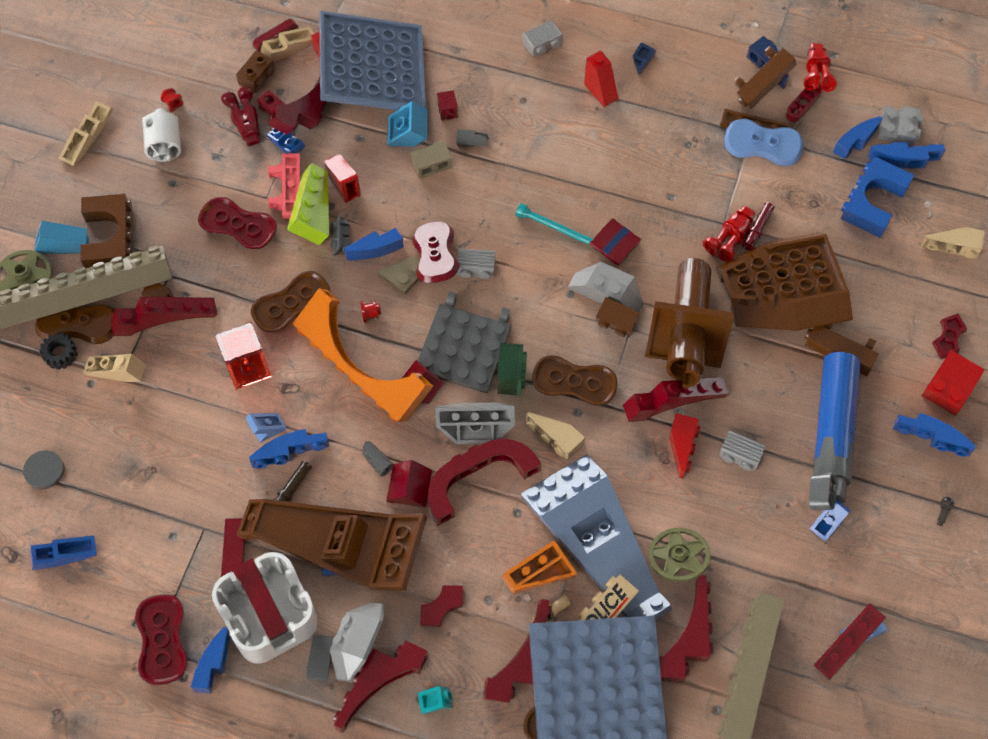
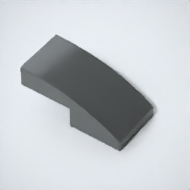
(319, 658)

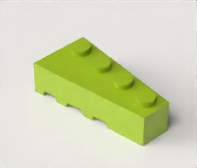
(311, 209)

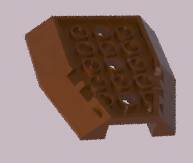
(792, 302)

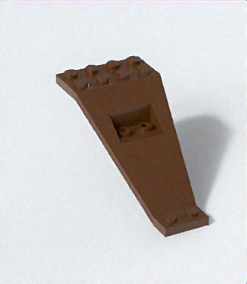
(354, 544)

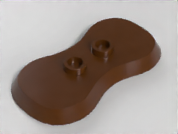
(276, 310)
(88, 324)
(560, 377)

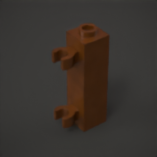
(766, 78)
(826, 341)

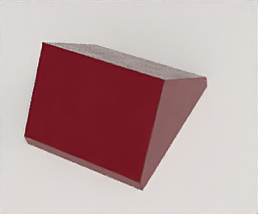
(409, 484)

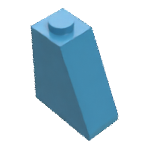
(60, 238)

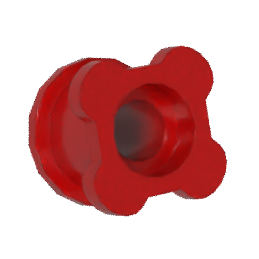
(171, 99)
(370, 310)

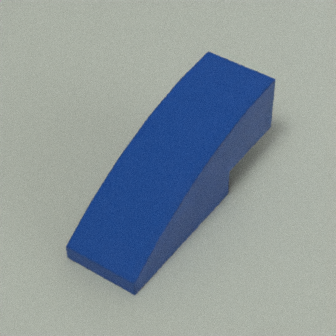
(857, 137)
(374, 245)
(62, 552)
(211, 662)

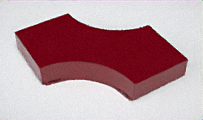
(951, 329)
(435, 611)

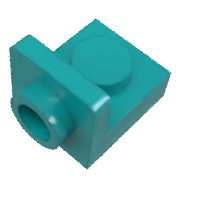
(435, 699)

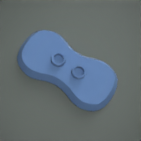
(778, 145)

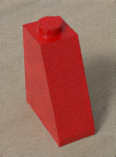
(600, 78)
(343, 178)

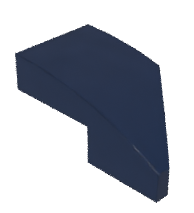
(643, 56)

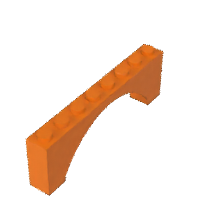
(320, 326)

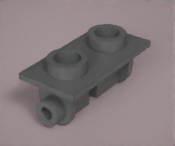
(340, 229)

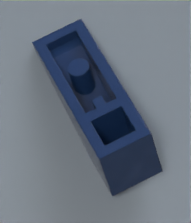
(757, 55)

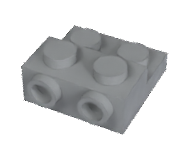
(900, 125)

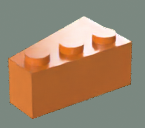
(539, 569)

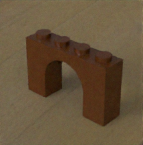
(107, 208)

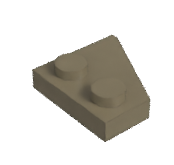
(401, 274)

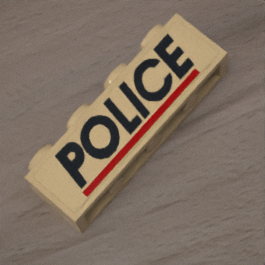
(611, 601)

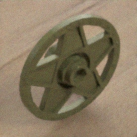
(23, 271)
(679, 554)

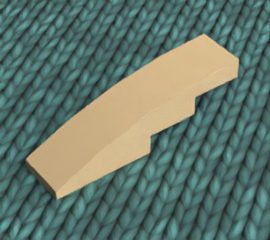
(86, 134)

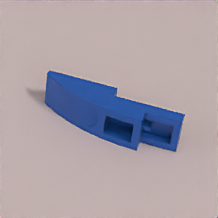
(904, 157)
(942, 435)
(280, 449)

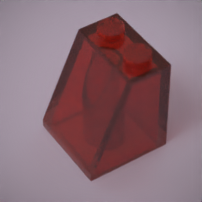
(243, 355)

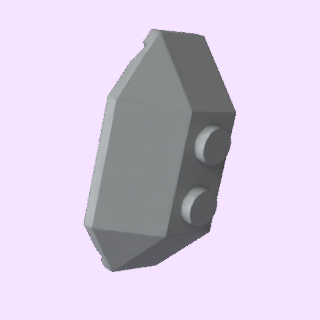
(606, 281)
(475, 421)
(355, 639)

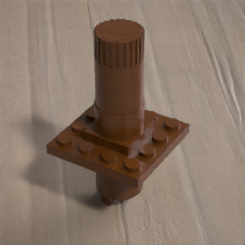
(689, 331)

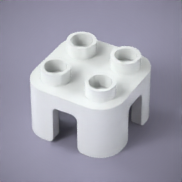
(289, 598)

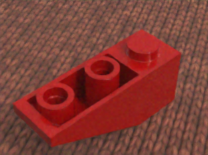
(681, 440)

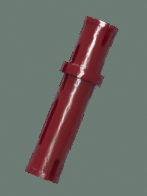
(756, 230)

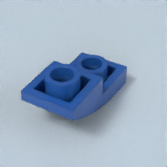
(286, 142)

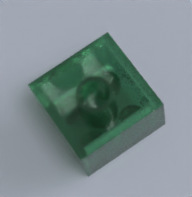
(511, 369)

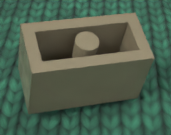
(431, 159)

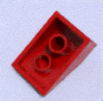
(953, 382)

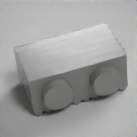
(542, 38)
(476, 263)
(741, 451)

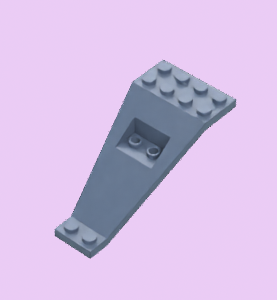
(592, 527)

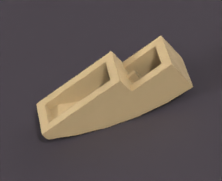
(287, 43)

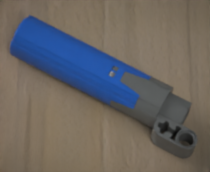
(835, 430)

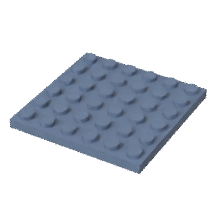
(370, 61)
(597, 679)

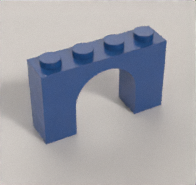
(877, 175)

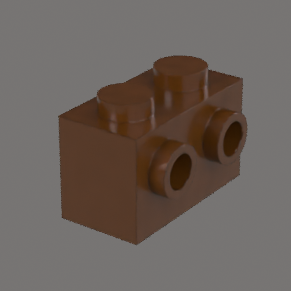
(256, 71)
(617, 317)

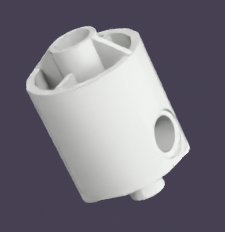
(161, 136)

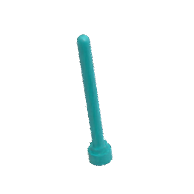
(524, 212)

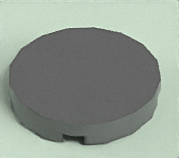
(43, 469)

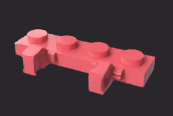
(289, 173)

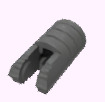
(471, 138)
(377, 459)

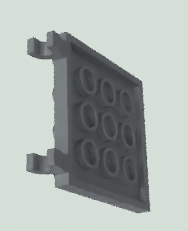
(464, 345)

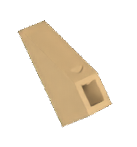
(959, 241)
(116, 367)
(560, 435)

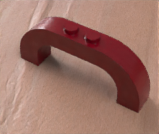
(475, 459)

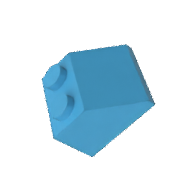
(407, 125)

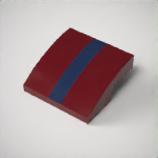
(615, 241)

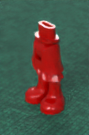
(819, 62)
(734, 227)

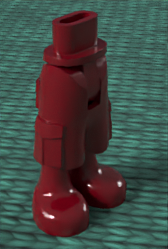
(243, 119)

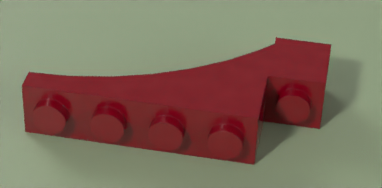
(302, 111)
(158, 311)
(671, 395)
(694, 641)
(519, 669)
(376, 674)

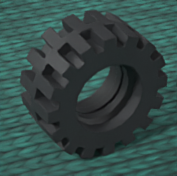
(54, 342)

